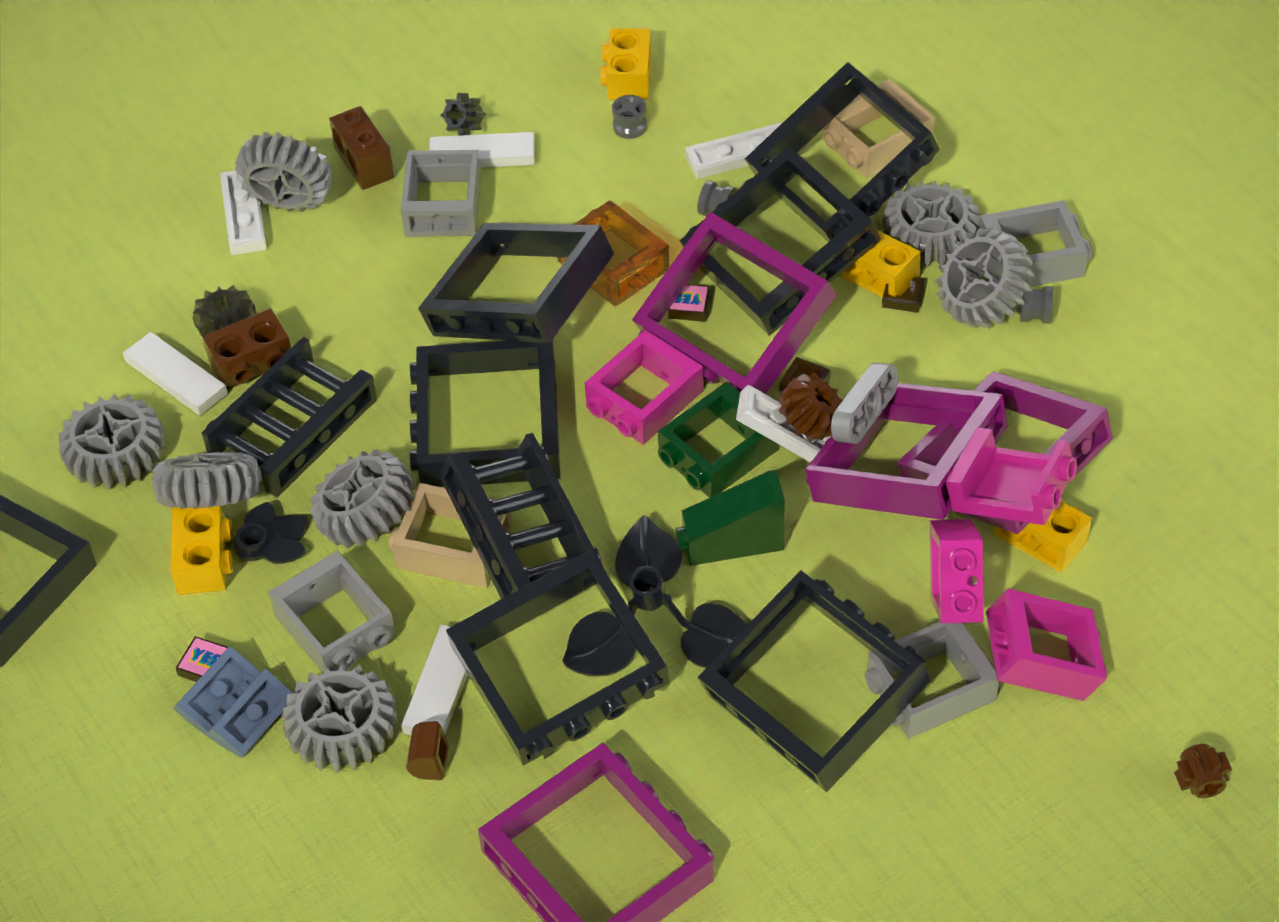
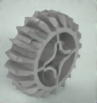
(283, 172)
(935, 216)
(998, 259)
(87, 443)
(206, 480)
(362, 498)
(334, 731)

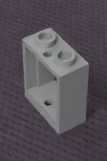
(440, 217)
(1044, 218)
(329, 578)
(966, 658)

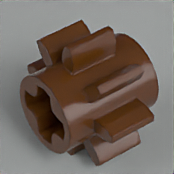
(1203, 771)

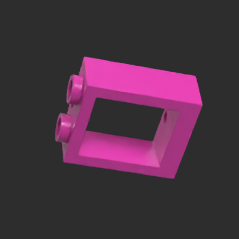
(663, 361)
(954, 560)
(1012, 648)

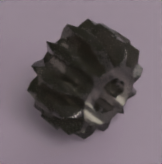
(221, 309)

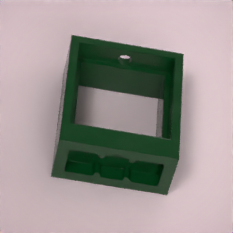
(732, 466)

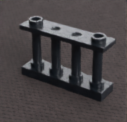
(302, 444)
(484, 528)

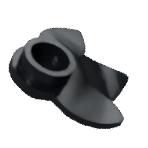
(273, 536)

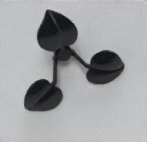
(644, 562)

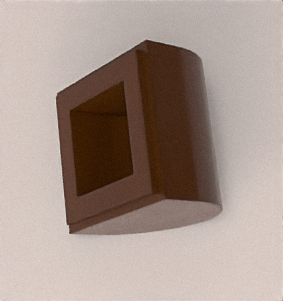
(427, 751)

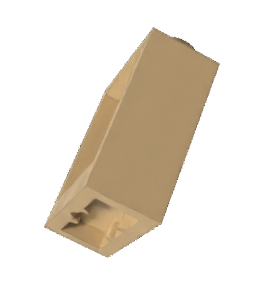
(858, 113)
(435, 559)

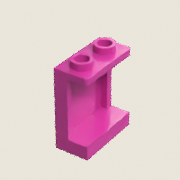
(1009, 481)

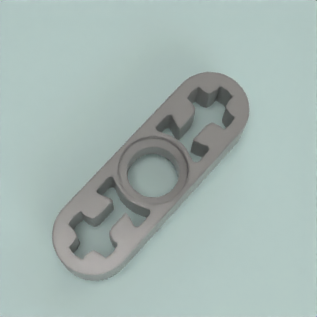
(864, 403)

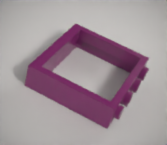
(789, 338)
(1086, 425)
(837, 485)
(539, 894)

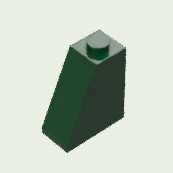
(735, 522)

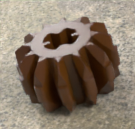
(809, 406)

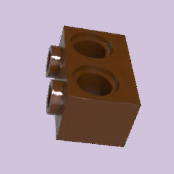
(361, 147)
(246, 348)

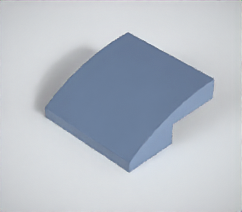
(234, 702)

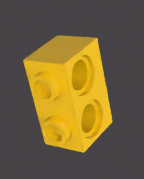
(627, 63)
(884, 264)
(1055, 541)
(200, 550)

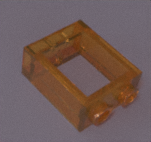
(637, 270)

